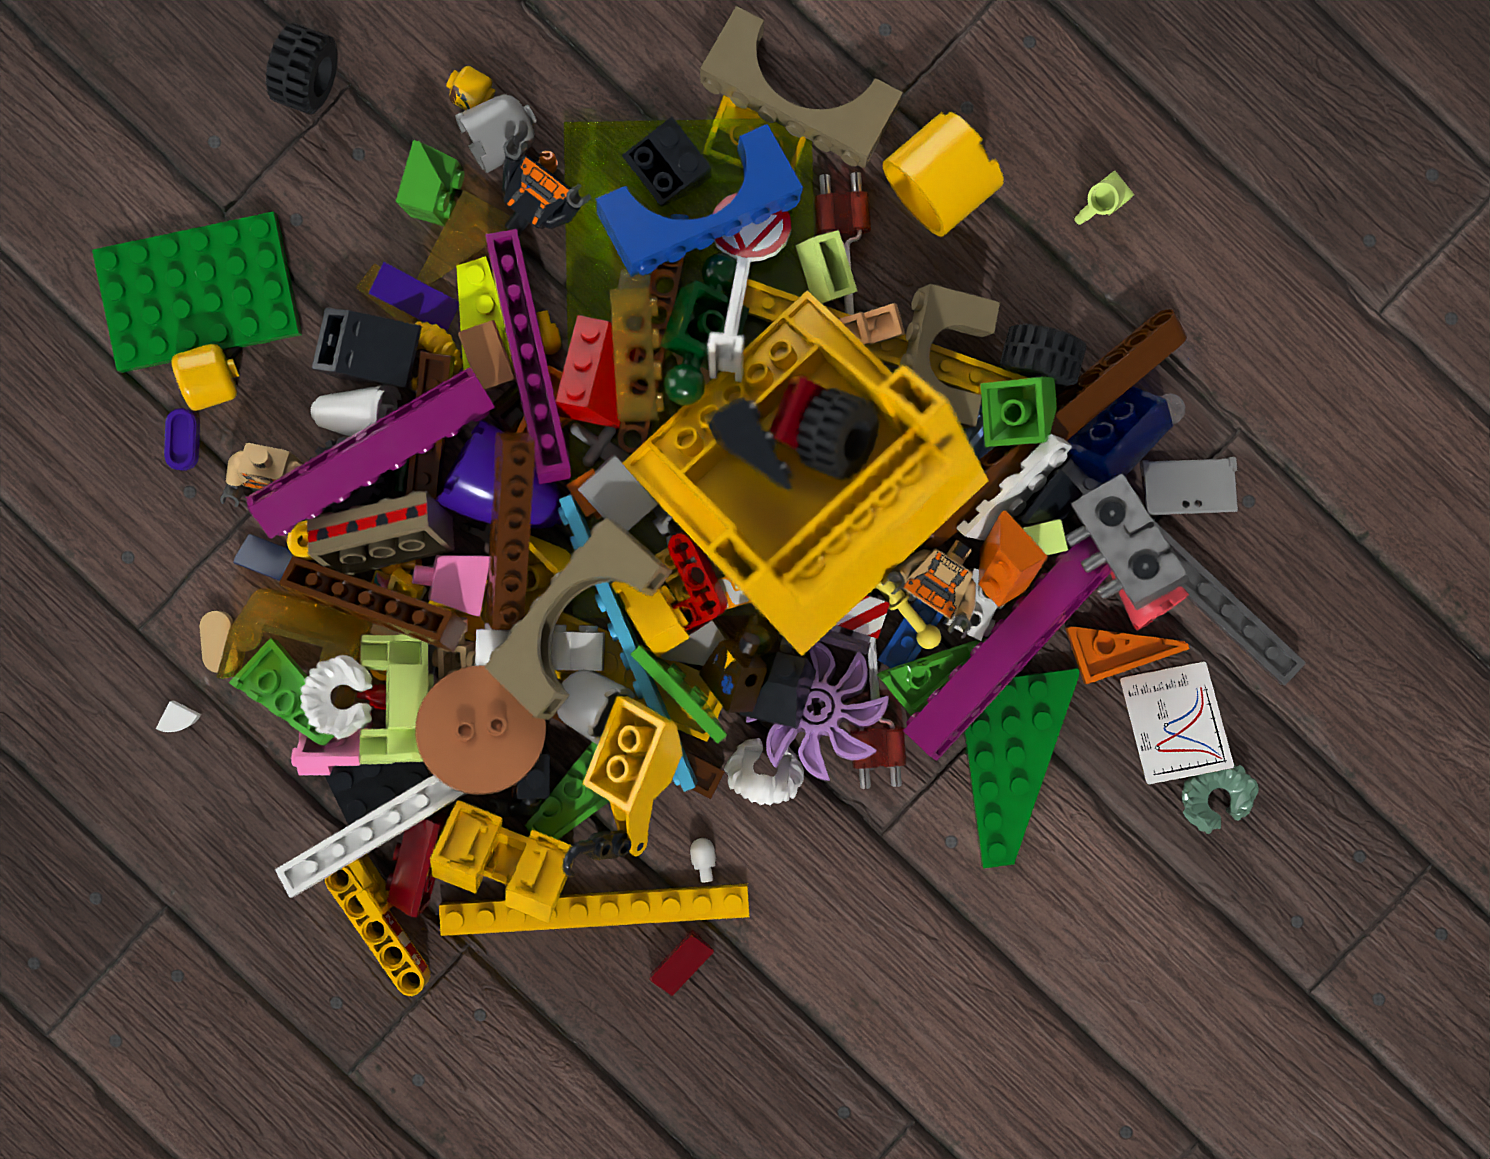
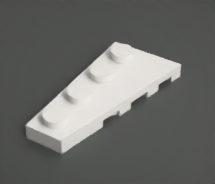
(1018, 487)

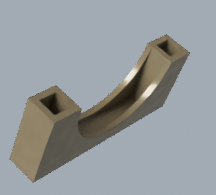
(846, 130)
(525, 658)

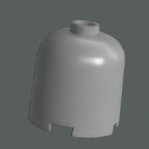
(492, 125)
(590, 702)

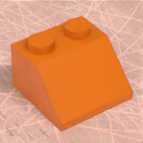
(1008, 560)

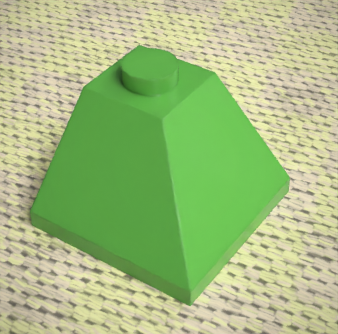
(1018, 411)

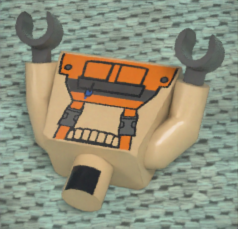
(256, 468)
(939, 583)

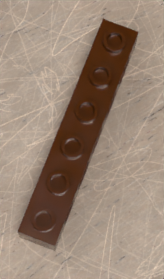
(510, 529)
(373, 603)

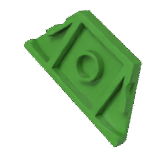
(690, 699)

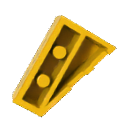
(654, 617)

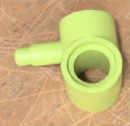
(1105, 197)

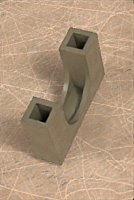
(950, 309)

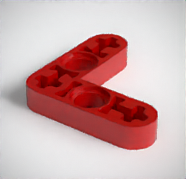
(697, 601)

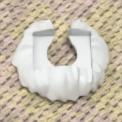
(317, 691)
(763, 787)

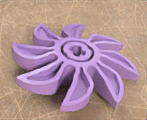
(831, 715)

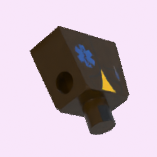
(735, 673)

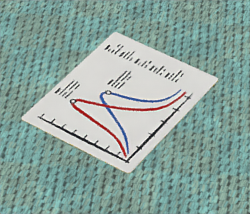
(1176, 723)

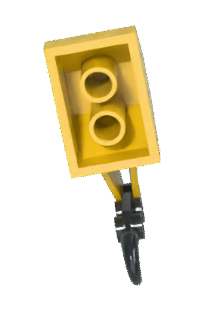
(629, 770)

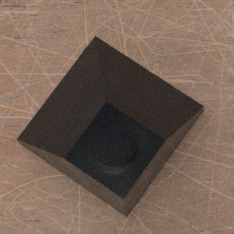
(1051, 501)
(783, 690)

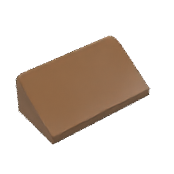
(487, 355)

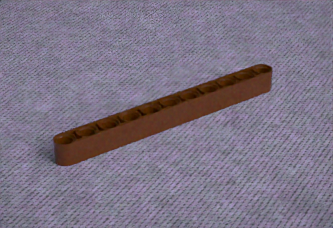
(1077, 406)

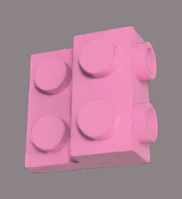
(319, 759)

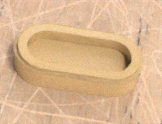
(213, 635)

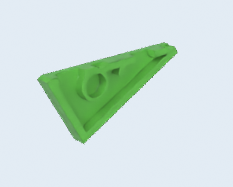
(918, 679)

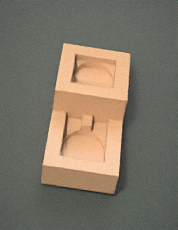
(876, 324)

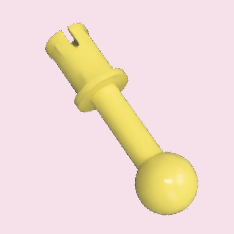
(927, 635)

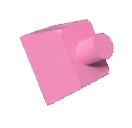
(455, 581)

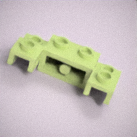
(406, 687)

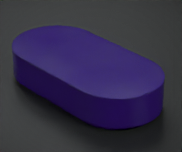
(182, 439)

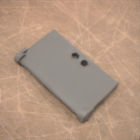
(1178, 484)

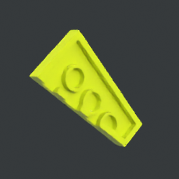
(479, 300)

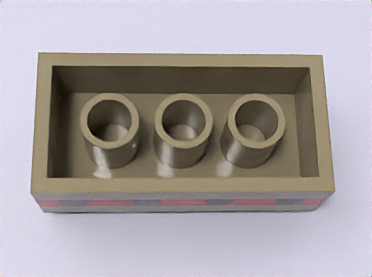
(381, 534)

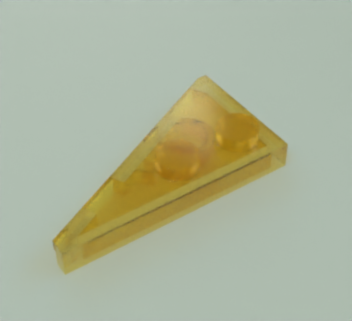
(462, 236)

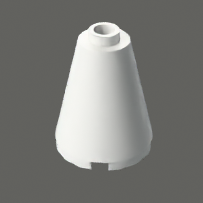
(354, 409)

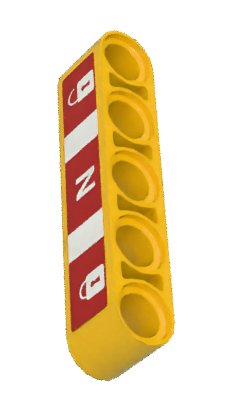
(381, 942)

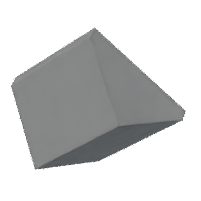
(617, 494)

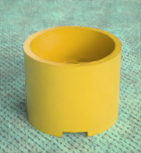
(943, 173)

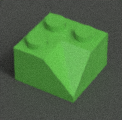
(429, 184)

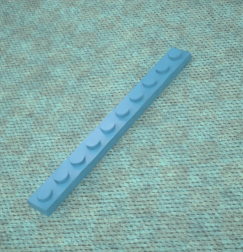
(621, 630)

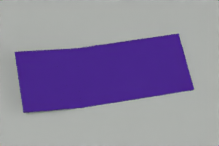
(414, 297)

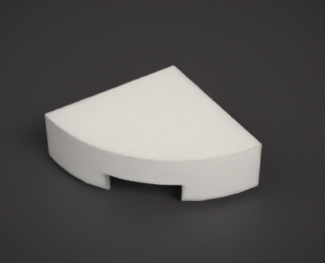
(177, 717)

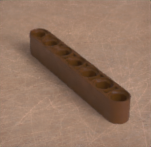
(674, 272)

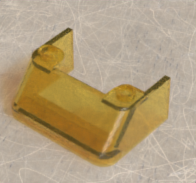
(295, 619)

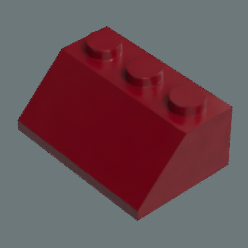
(412, 880)

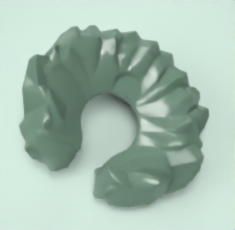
(1197, 789)

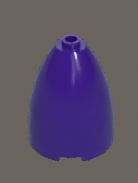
(471, 483)

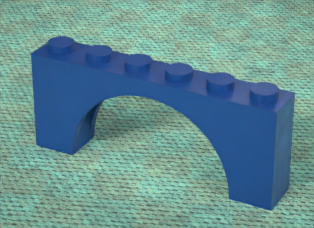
(651, 239)

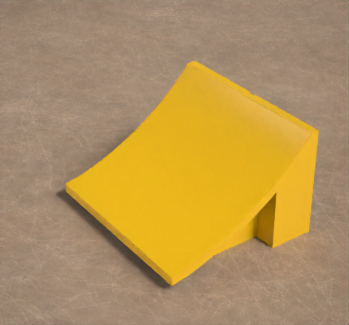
(826, 540)

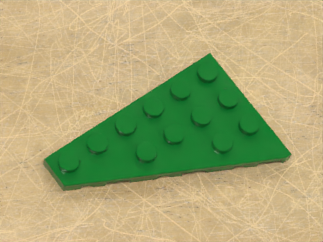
(1010, 755)

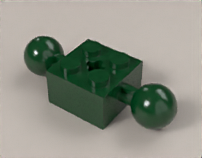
(694, 315)

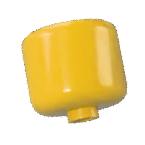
(205, 376)

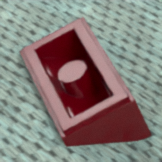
(681, 963)

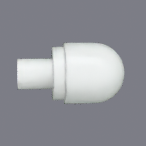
(703, 858)

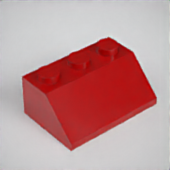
(588, 376)

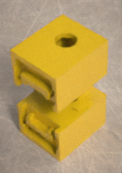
(479, 846)

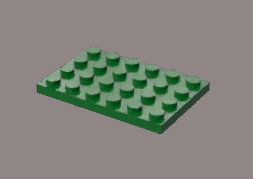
(196, 290)

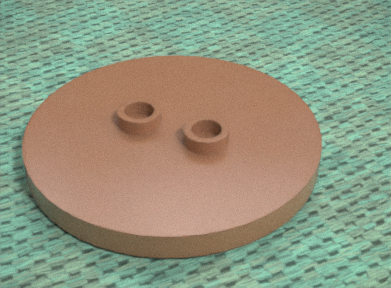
(477, 733)

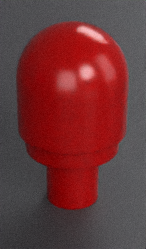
(375, 695)

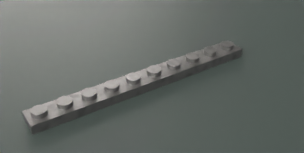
(1219, 603)

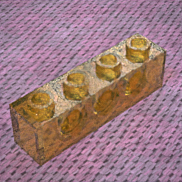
(625, 305)

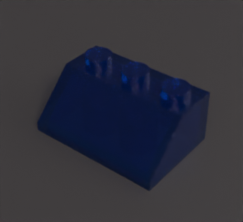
(1120, 435)

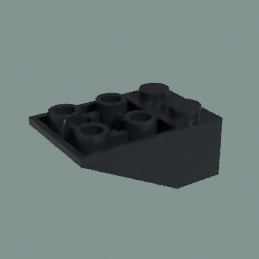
(366, 348)
(740, 434)

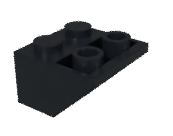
(668, 163)

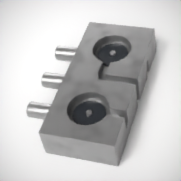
(1127, 543)

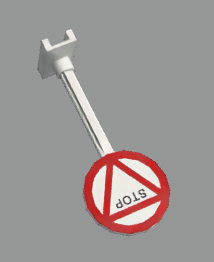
(751, 244)

